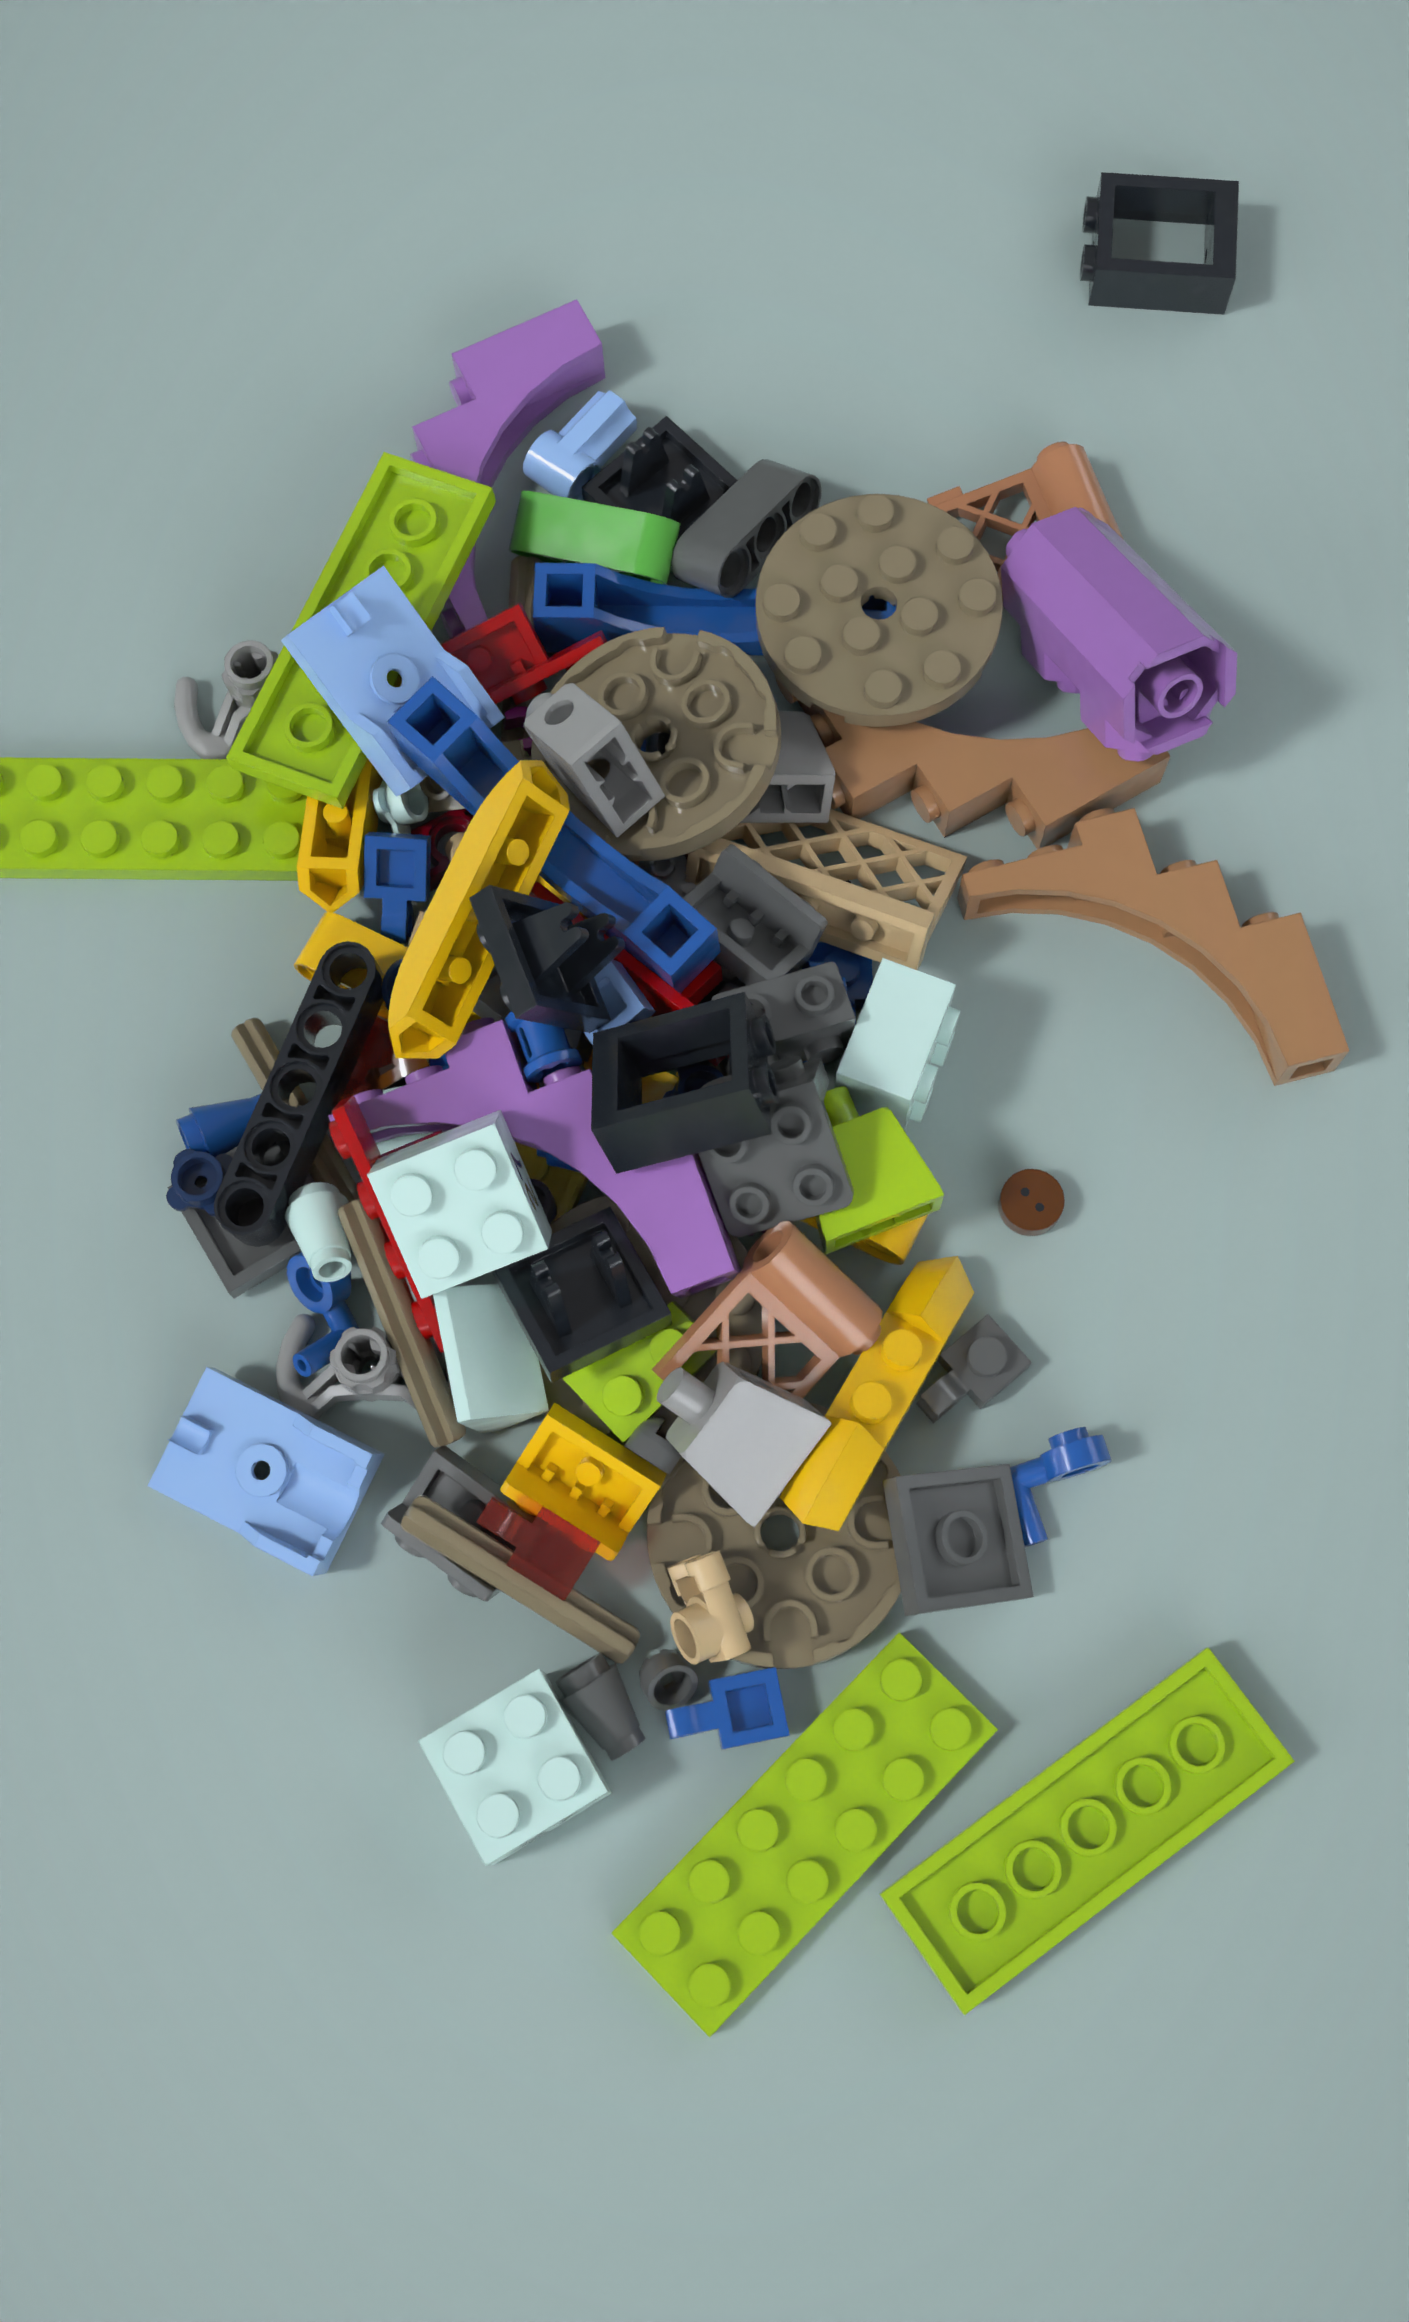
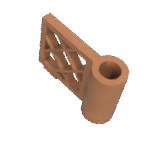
(1054, 484)
(802, 1293)

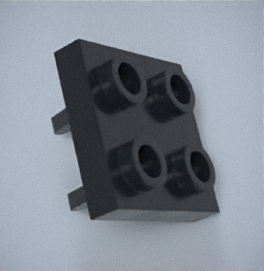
(662, 476)
(545, 958)
(583, 1295)

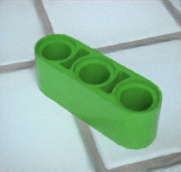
(590, 532)

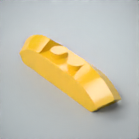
(334, 842)
(446, 959)
(879, 1393)

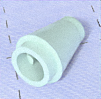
(318, 1230)

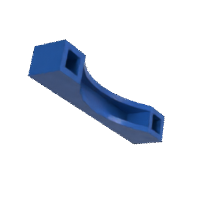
(587, 598)
(588, 872)

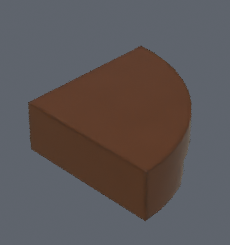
(393, 1074)

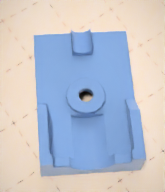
(348, 658)
(312, 1481)

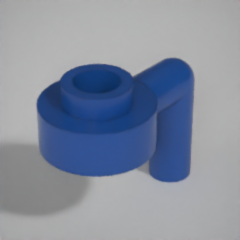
(325, 1299)
(1070, 1456)

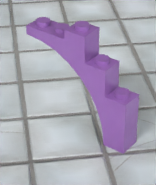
(500, 396)
(663, 1201)

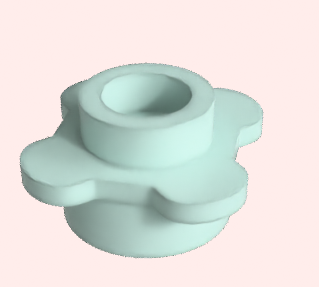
(400, 810)

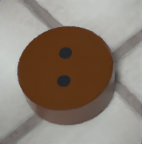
(1031, 1202)

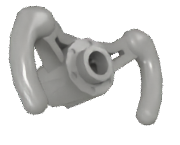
(244, 676)
(346, 1365)

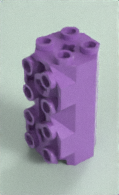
(1114, 635)

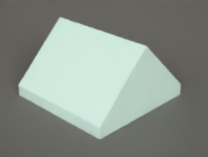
(488, 1359)

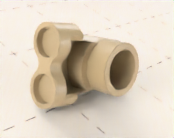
(714, 1618)

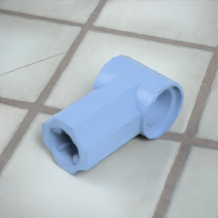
(576, 454)

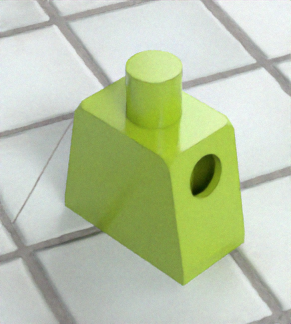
(885, 1172)

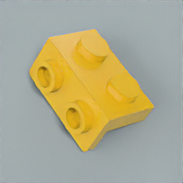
(583, 1479)

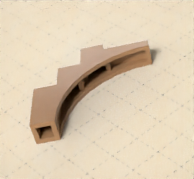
(964, 777)
(1258, 969)

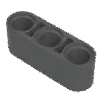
(740, 529)

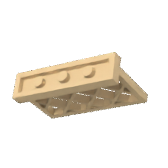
(859, 919)

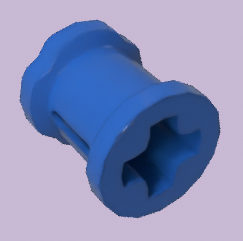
(543, 1047)

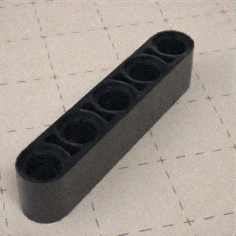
(296, 1064)

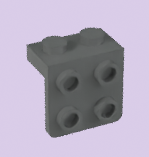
(785, 1173)

